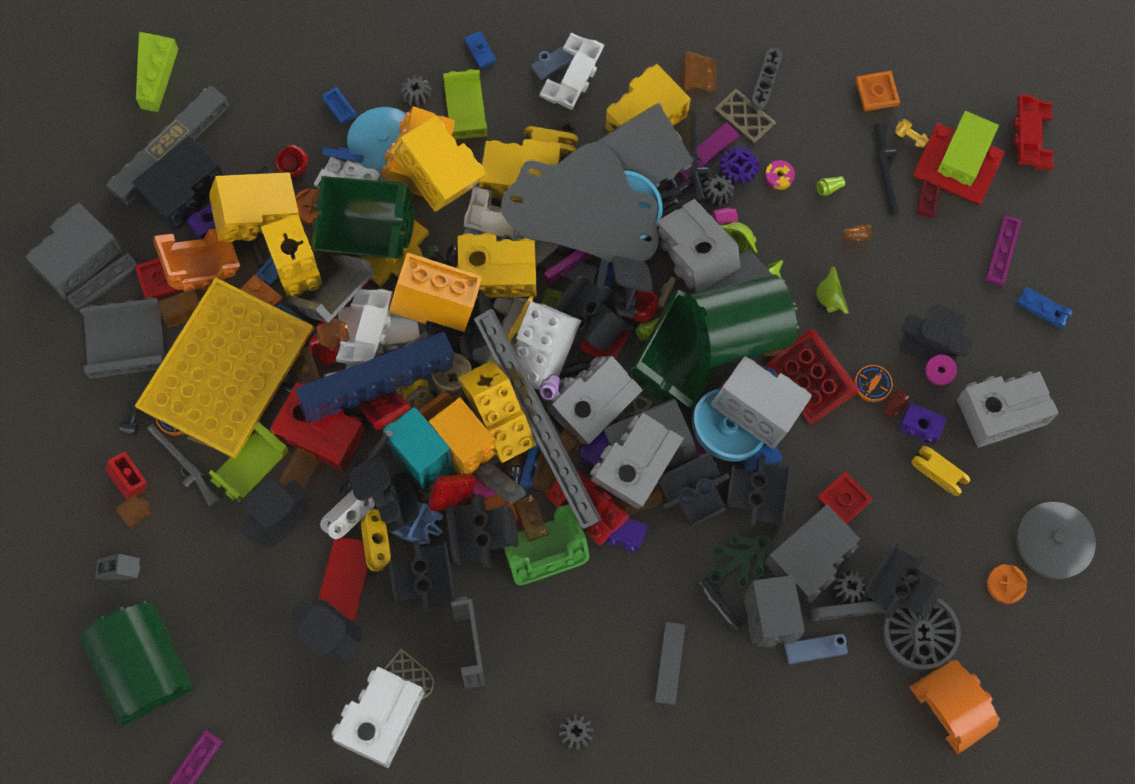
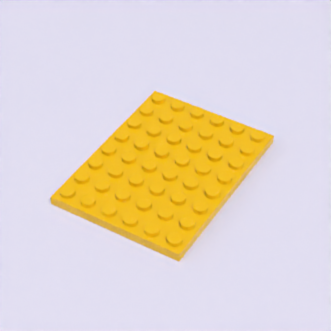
(224, 368)

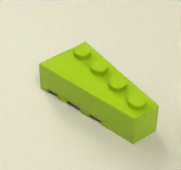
(154, 68)

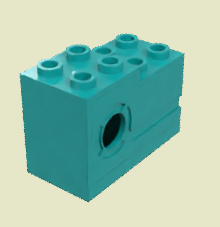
(419, 449)

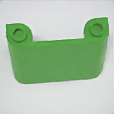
(551, 554)

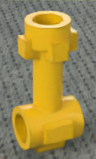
(904, 128)

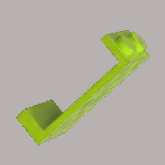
(465, 104)
(968, 148)
(252, 464)

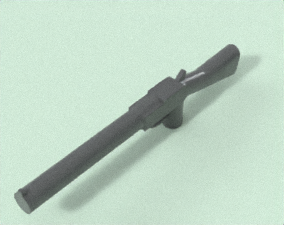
(210, 497)

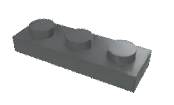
(499, 483)

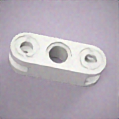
(341, 520)

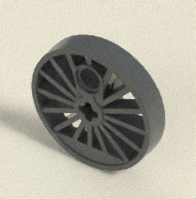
(927, 640)

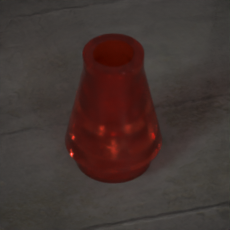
(897, 402)

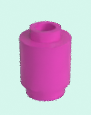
(725, 216)

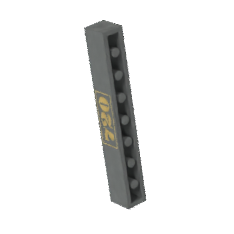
(191, 122)

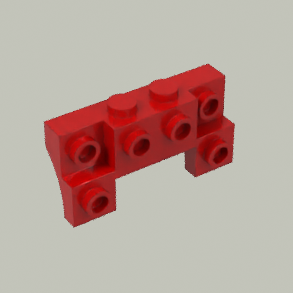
(1029, 132)
(611, 513)

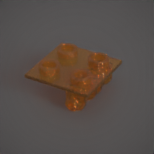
(700, 72)

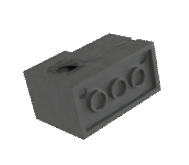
(74, 251)
(814, 553)
(774, 611)

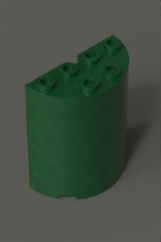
(363, 217)
(744, 320)
(670, 358)
(135, 661)

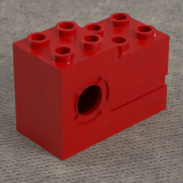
(330, 439)

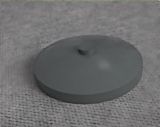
(1055, 540)

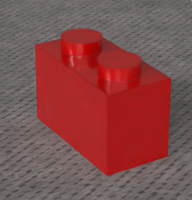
(125, 475)

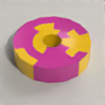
(779, 182)

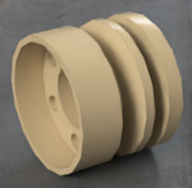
(442, 380)

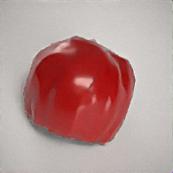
(292, 161)
(646, 306)
(324, 353)

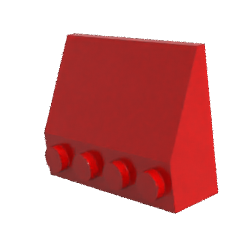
(933, 156)
(819, 372)

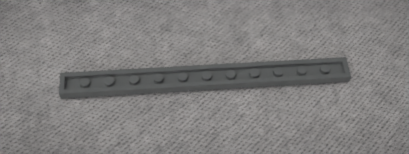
(538, 419)

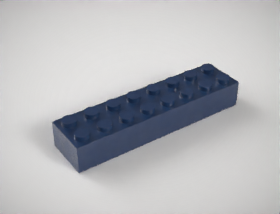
(375, 377)

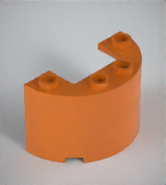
(196, 262)
(958, 703)

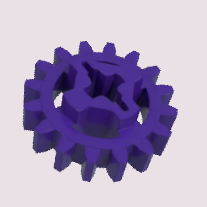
(736, 167)

